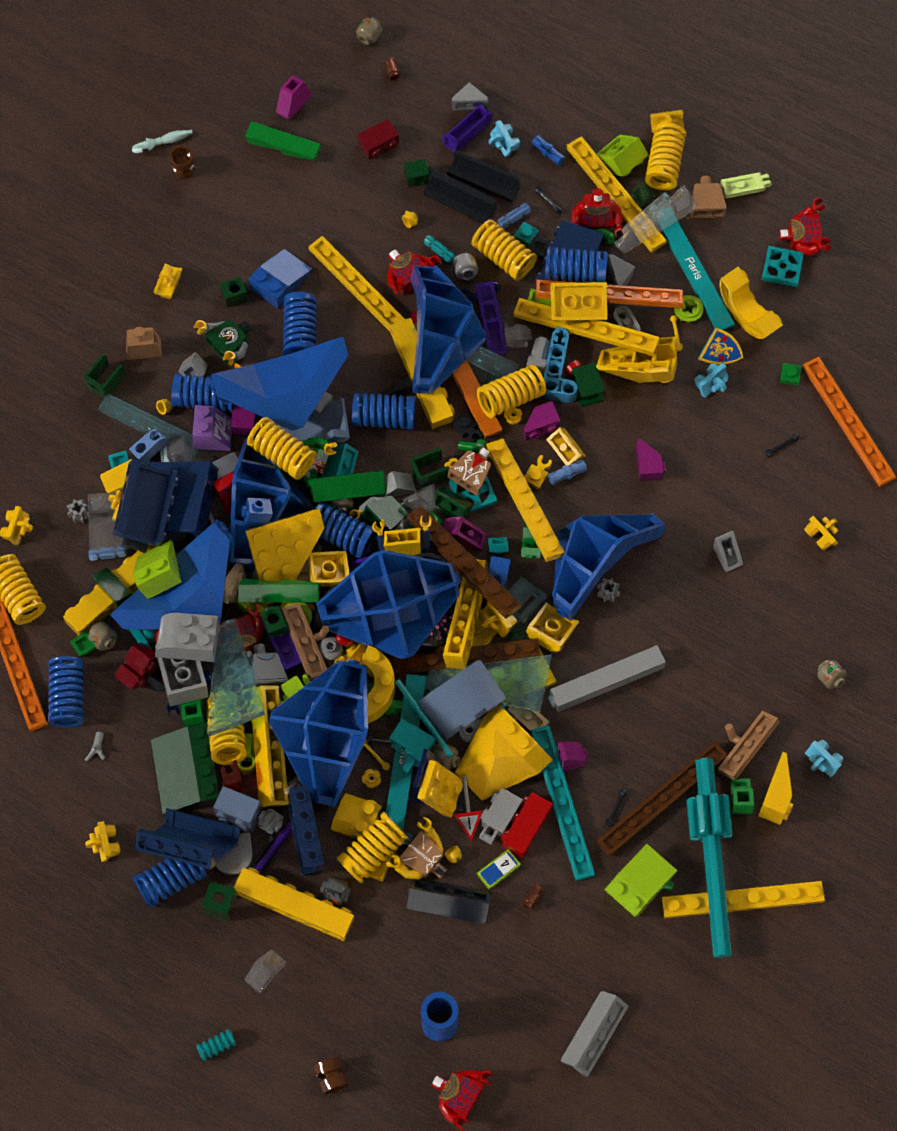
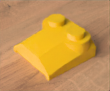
(328, 567)
(551, 628)
(355, 816)

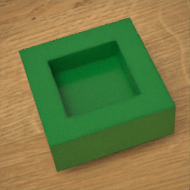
(790, 374)
(83, 645)

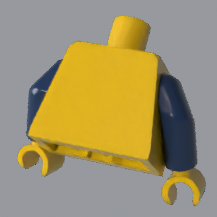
(404, 541)

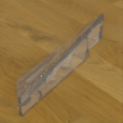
(655, 218)

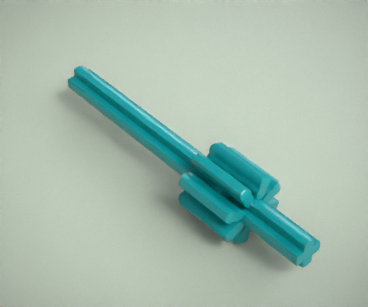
(711, 822)

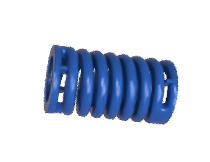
(579, 266)
(299, 322)
(184, 400)
(384, 414)
(346, 529)
(65, 692)
(166, 878)
(439, 1002)

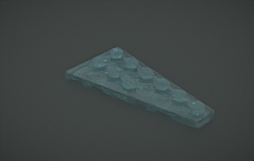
(519, 679)
(233, 686)

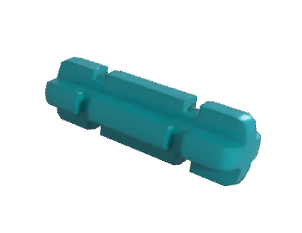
(439, 248)

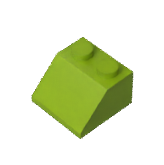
(623, 154)

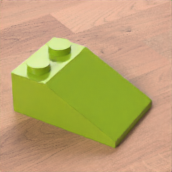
(157, 570)
(641, 880)

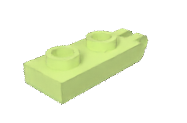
(745, 184)

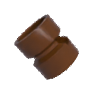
(182, 162)
(331, 1077)

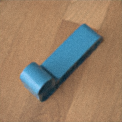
(557, 364)

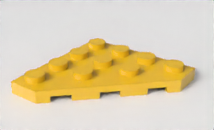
(284, 545)

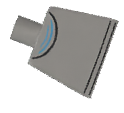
(267, 667)

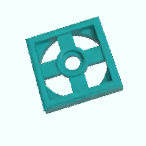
(785, 253)
(475, 499)

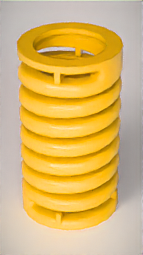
(665, 156)
(504, 250)
(520, 395)
(281, 448)
(19, 585)
(227, 744)
(373, 850)

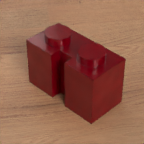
(378, 138)
(137, 666)

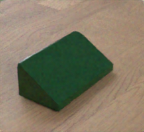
(451, 503)
(111, 586)

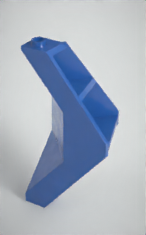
(445, 328)
(285, 386)
(260, 478)
(591, 549)
(202, 586)
(391, 602)
(325, 729)

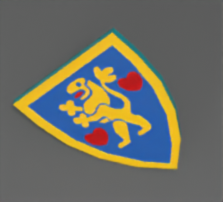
(721, 348)

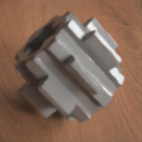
(78, 505)
(610, 585)
(270, 821)

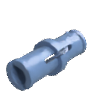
(567, 472)

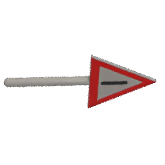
(468, 820)

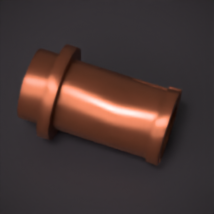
(392, 71)
(532, 897)

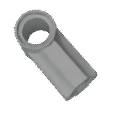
(539, 354)

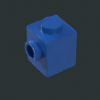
(257, 511)

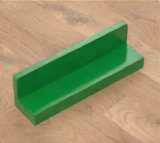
(346, 486)

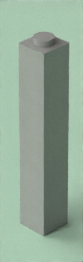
(606, 678)

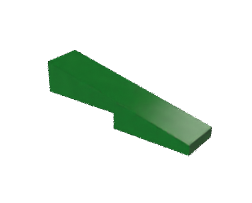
(288, 144)
(283, 591)

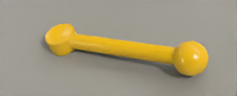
(673, 318)
(385, 766)

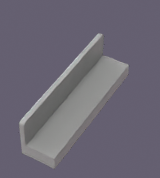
(594, 1032)

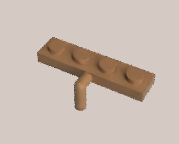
(304, 640)
(747, 745)

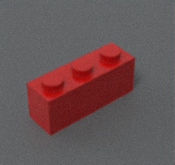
(526, 824)

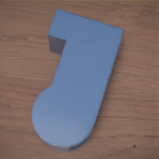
(149, 446)

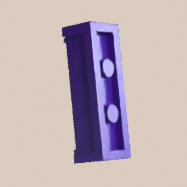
(467, 128)
(286, 650)

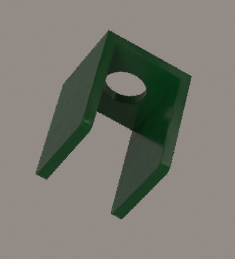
(111, 383)
(589, 384)
(426, 459)
(219, 910)

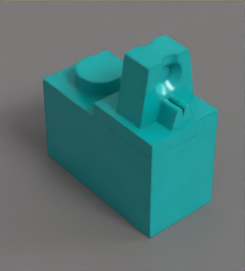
(412, 742)

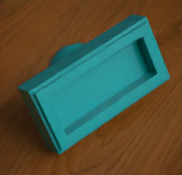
(145, 636)

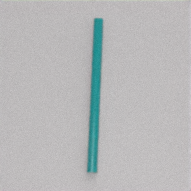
(423, 717)

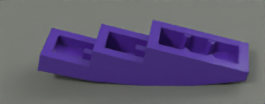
(491, 317)

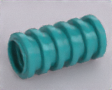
(216, 1045)

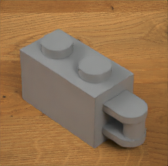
(499, 815)

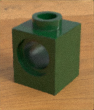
(417, 172)
(234, 298)
(278, 628)

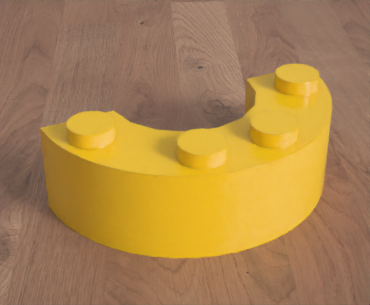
(743, 306)
(384, 683)

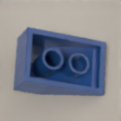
(278, 277)

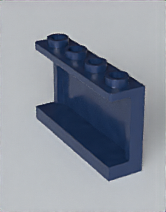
(575, 237)
(145, 504)
(305, 831)

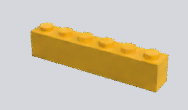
(435, 404)
(97, 605)
(269, 753)
(294, 904)

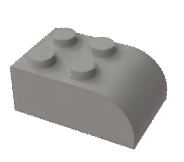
(187, 637)
(183, 680)

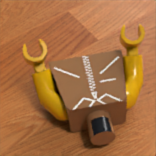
(421, 856)

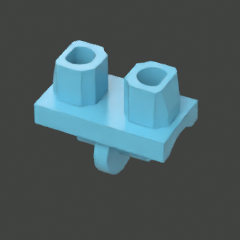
(501, 138)
(714, 381)
(822, 759)

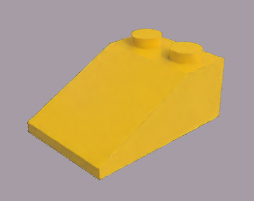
(779, 794)

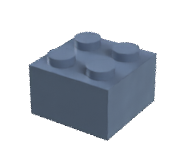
(237, 810)

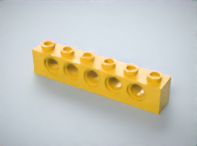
(463, 625)

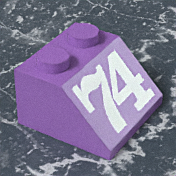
(211, 429)

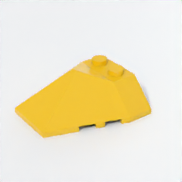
(641, 366)
(500, 755)

